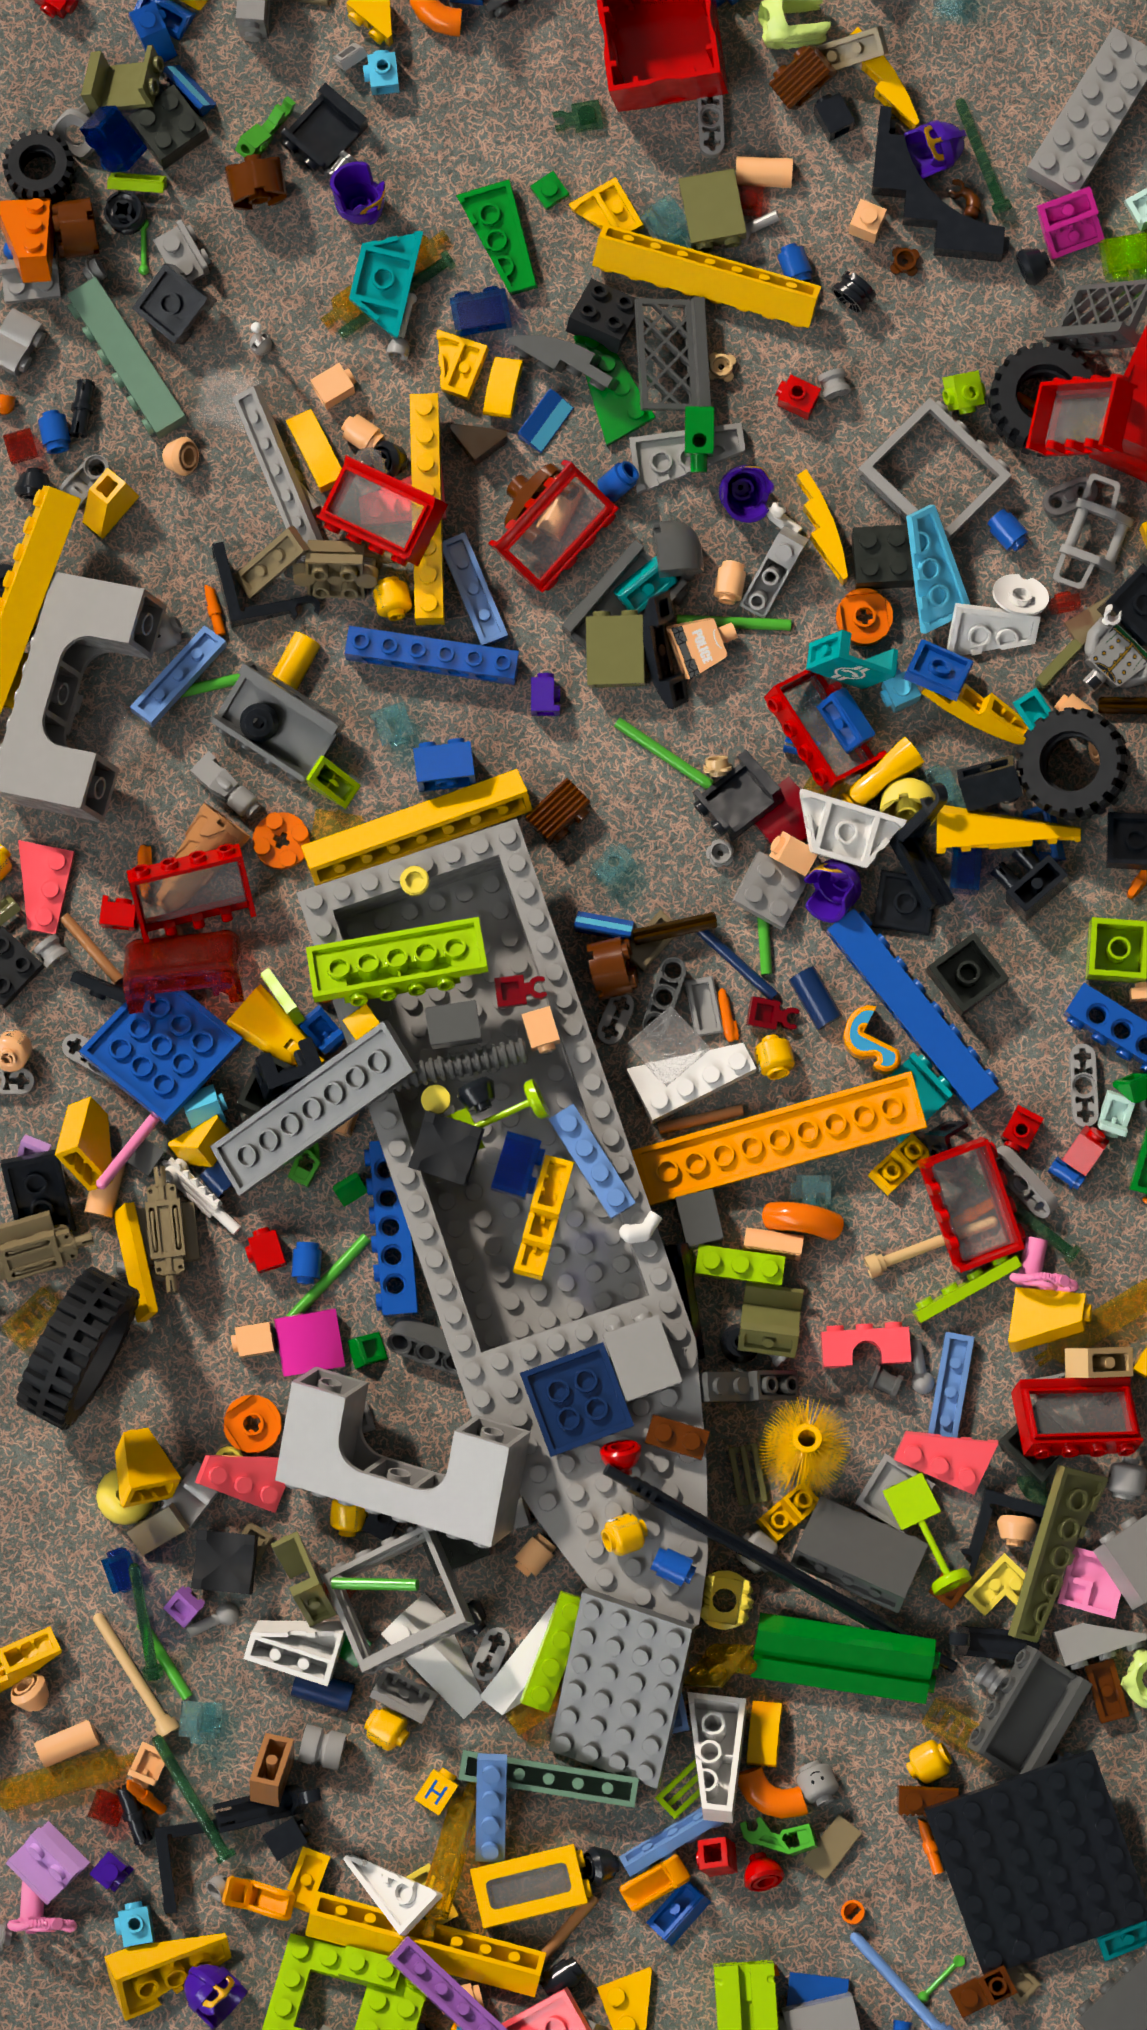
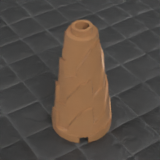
(209, 832)

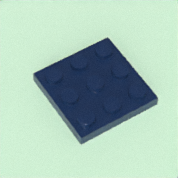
(577, 1399)

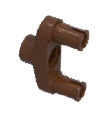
(523, 489)

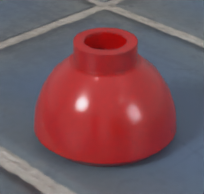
(621, 1454)
(762, 1873)

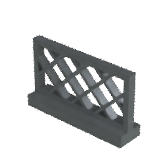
(1098, 334)
(695, 347)

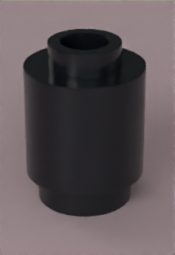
(561, 1975)

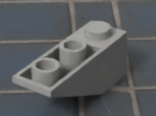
(774, 571)
(1088, 1641)

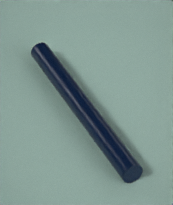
(736, 962)

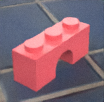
(891, 1341)

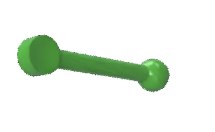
(144, 269)
(958, 1961)

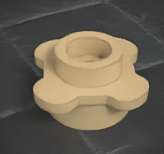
(727, 361)
(717, 766)

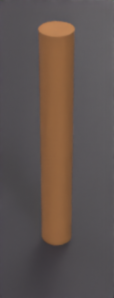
(91, 948)
(700, 1119)
(568, 1927)

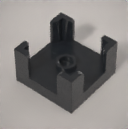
(173, 303)
(1132, 601)
(276, 1083)

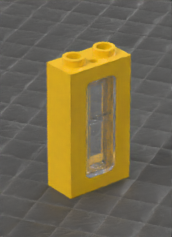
(530, 1886)

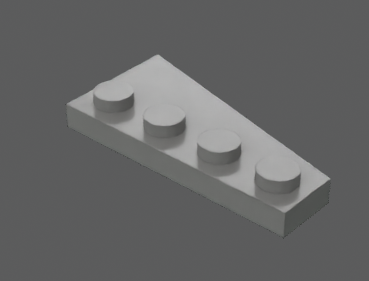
(662, 456)

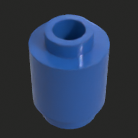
(795, 262)
(54, 432)
(618, 480)
(1008, 530)
(306, 1262)
(673, 1566)

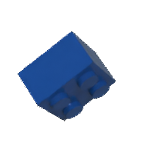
(444, 765)

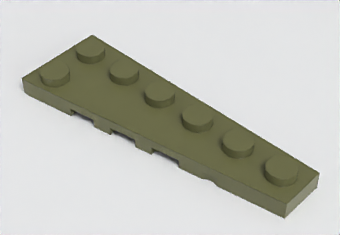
(1066, 1511)

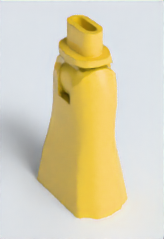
(896, 764)
(267, 1026)

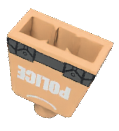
(699, 644)

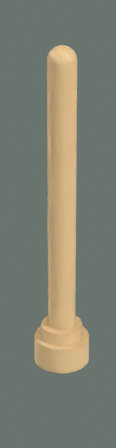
(878, 1263)
(164, 1722)

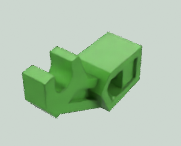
(259, 137)
(301, 1175)
(766, 1838)

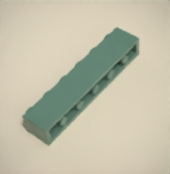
(126, 358)
(560, 1780)

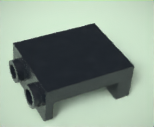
(324, 130)
(739, 798)

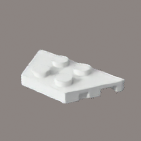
(846, 829)

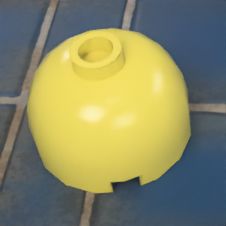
(903, 797)
(109, 1502)

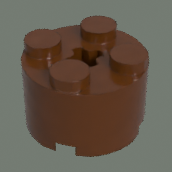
(256, 182)
(75, 228)
(612, 967)

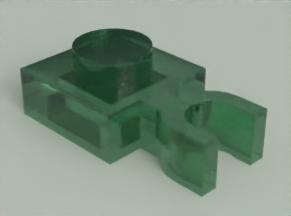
(584, 116)

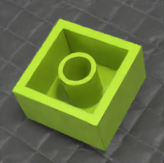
(1117, 950)

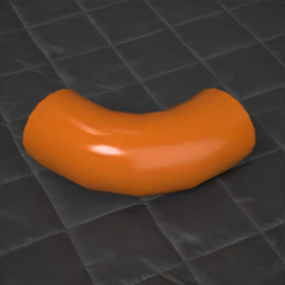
(438, 16)
(802, 1218)
(768, 1798)

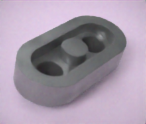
(1068, 496)

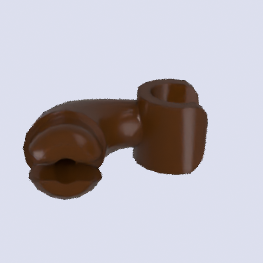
(973, 203)

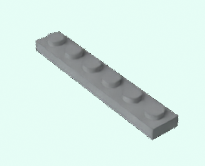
(275, 463)

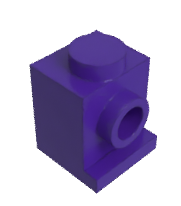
(544, 695)
(111, 1871)

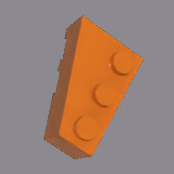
(29, 236)

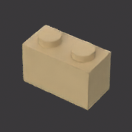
(1098, 1362)

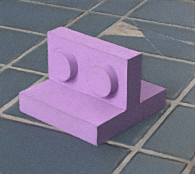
(47, 1862)

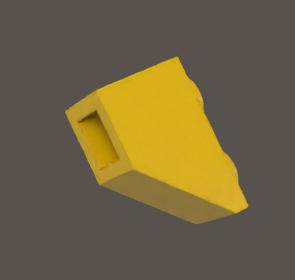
(375, 14)
(107, 503)

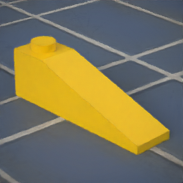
(152, 1969)

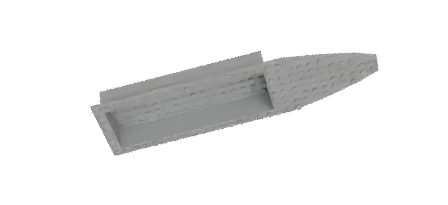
(472, 1235)

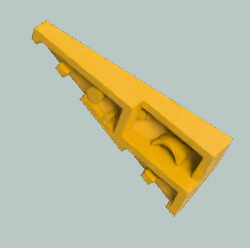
(994, 831)

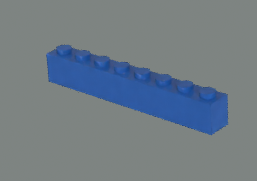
(912, 1010)

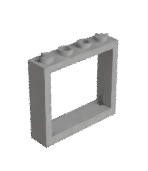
(960, 432)
(367, 1559)

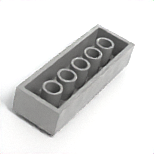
(1091, 116)

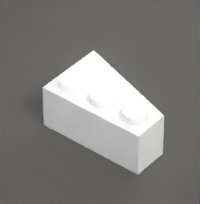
(297, 1648)

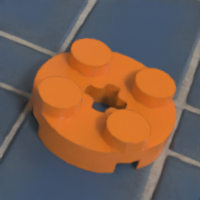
(875, 605)
(273, 826)
(256, 1407)

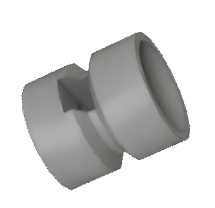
(322, 1747)

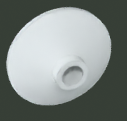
(1020, 595)

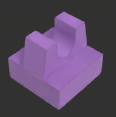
(184, 1606)

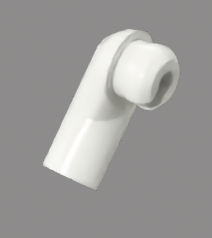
(780, 519)
(640, 1232)

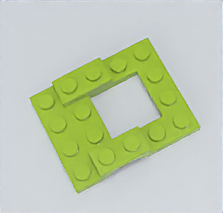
(389, 1998)

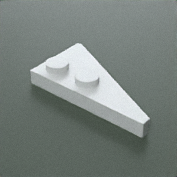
(398, 1897)

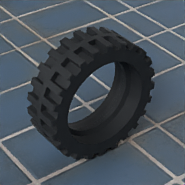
(77, 1348)

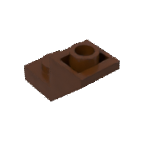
(983, 1991)

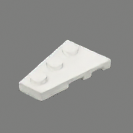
(989, 628)

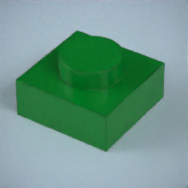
(549, 190)

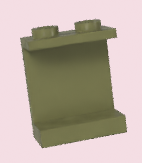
(123, 84)
(712, 210)
(615, 650)
(770, 1320)
(311, 1593)

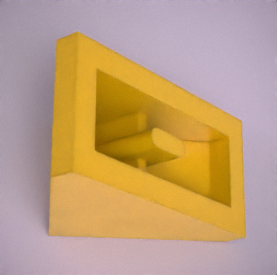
(195, 1144)

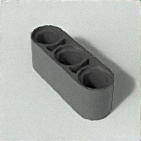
(665, 984)
(421, 1343)

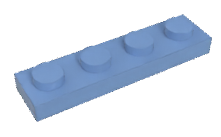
(473, 590)
(178, 676)
(592, 1161)
(951, 1384)
(491, 1807)
(666, 1842)

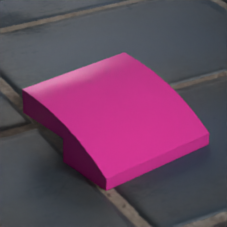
(1070, 222)
(309, 1342)

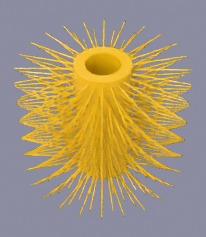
(802, 1446)

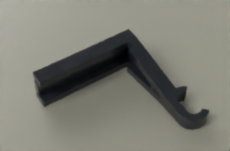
(252, 613)
(914, 855)
(984, 1515)
(987, 1642)
(249, 1813)
(161, 1833)

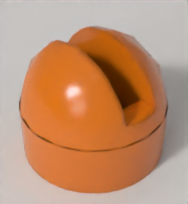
(6, 404)
(848, 1908)

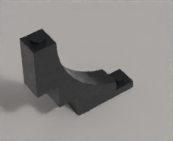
(898, 177)

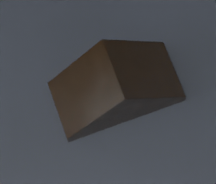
(478, 441)

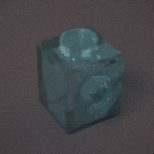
(200, 1721)

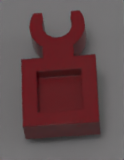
(512, 990)
(767, 1013)

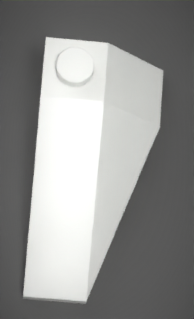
(440, 1664)
(509, 1683)

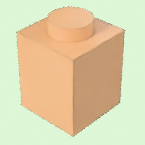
(867, 221)
(334, 385)
(792, 853)
(541, 1030)
(253, 1340)

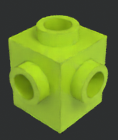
(963, 392)

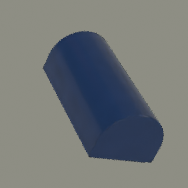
(815, 998)
(335, 1695)

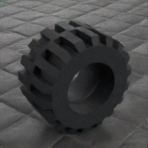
(35, 146)

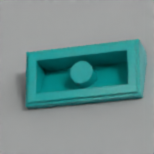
(642, 585)
(1032, 707)
(1123, 1940)

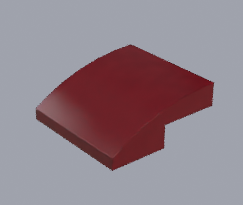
(786, 816)

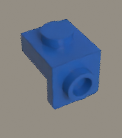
(322, 1030)

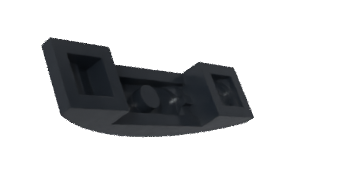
(657, 651)

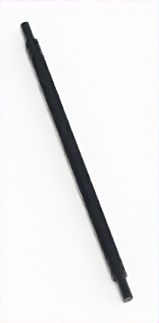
(759, 1556)

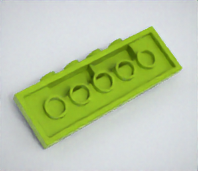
(397, 962)

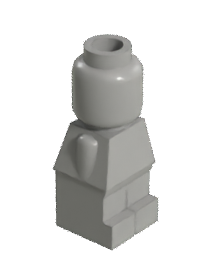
(223, 785)

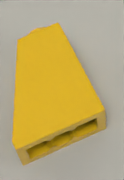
(85, 1142)
(1046, 1316)
(143, 1469)

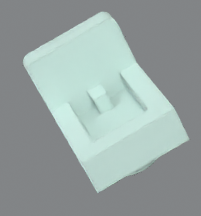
(1138, 208)
(1115, 1114)

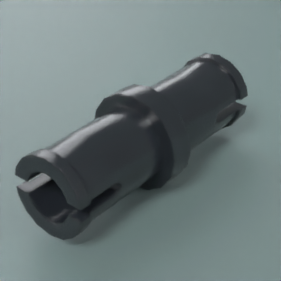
(82, 408)
(134, 1816)

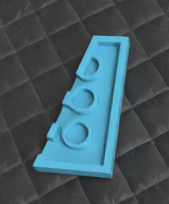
(934, 570)

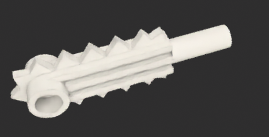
(179, 1174)

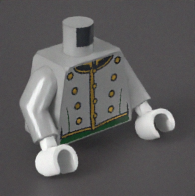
(1113, 655)

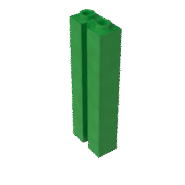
(845, 1658)

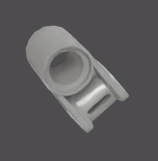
(83, 478)

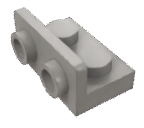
(179, 249)
(16, 291)
(403, 1695)

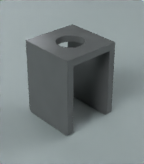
(453, 1025)
(699, 1218)

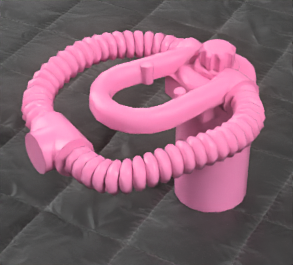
(1031, 1274)
(33, 1918)

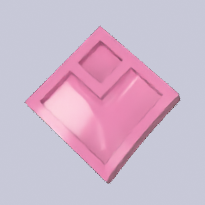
(1089, 1585)

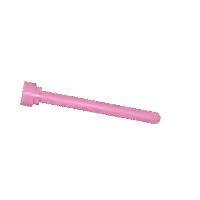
(127, 1151)

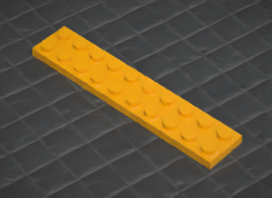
(780, 1138)

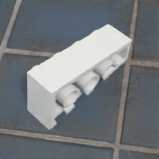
(706, 1076)
(718, 1744)

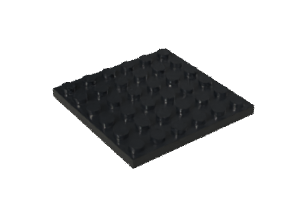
(1038, 1862)

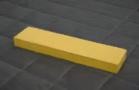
(135, 1260)

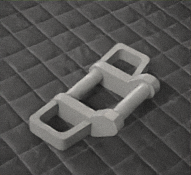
(1069, 548)

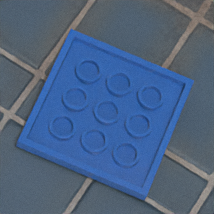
(162, 1052)

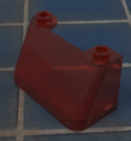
(182, 965)

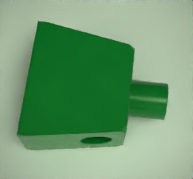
(699, 424)

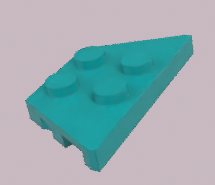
(385, 279)

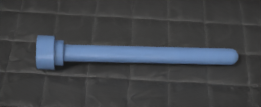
(897, 1983)

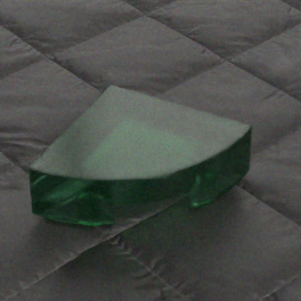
(1032, 1489)

